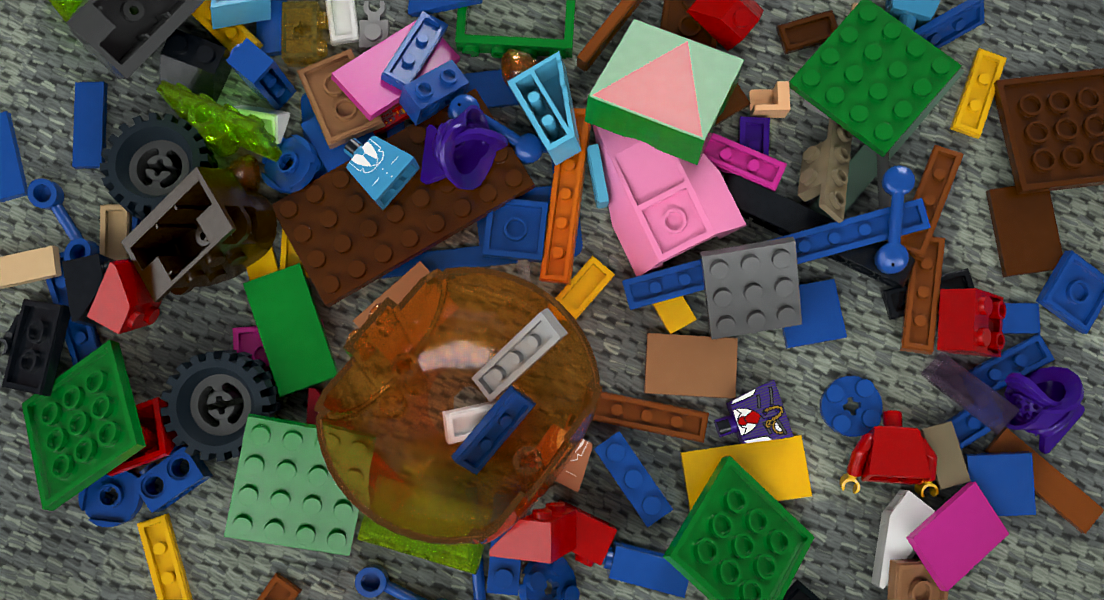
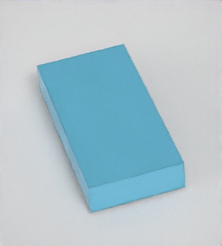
(597, 176)

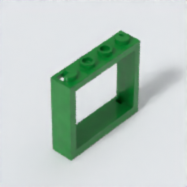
(499, 45)

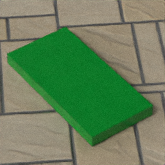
(291, 330)

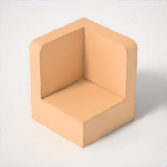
(770, 102)

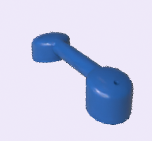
(526, 147)
(897, 183)
(50, 196)
(375, 579)

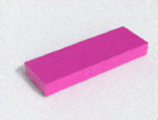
(744, 162)

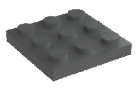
(751, 287)

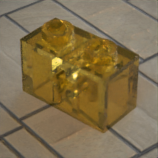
(296, 20)

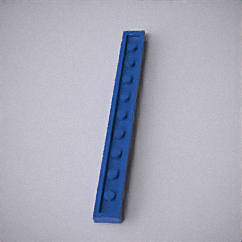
(810, 245)

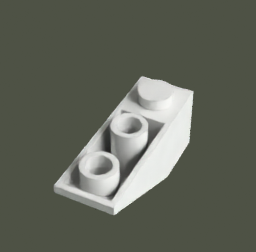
(897, 522)

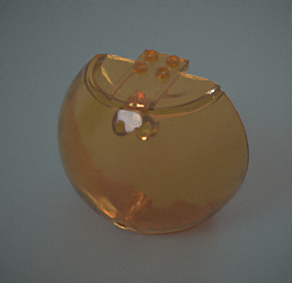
(407, 362)

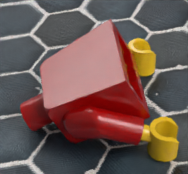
(893, 456)

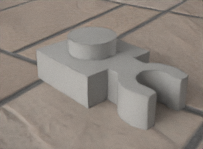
(374, 29)

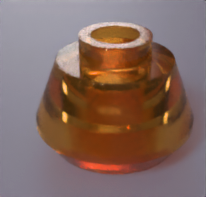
(514, 63)
(247, 171)

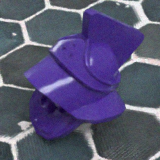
(461, 150)
(1047, 403)

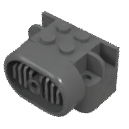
(125, 38)

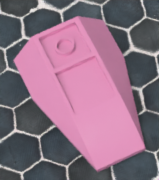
(662, 201)

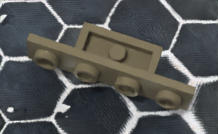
(826, 171)

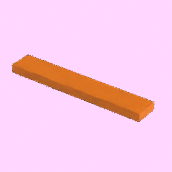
(565, 211)

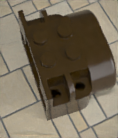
(201, 234)

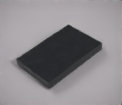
(37, 347)

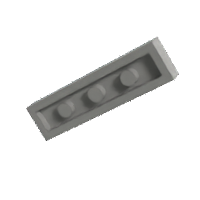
(519, 354)

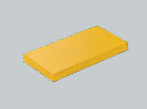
(774, 464)

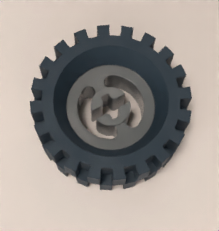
(153, 145)
(189, 402)

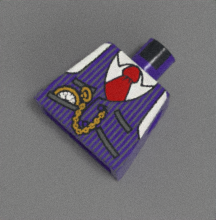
(756, 416)

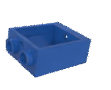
(644, 569)

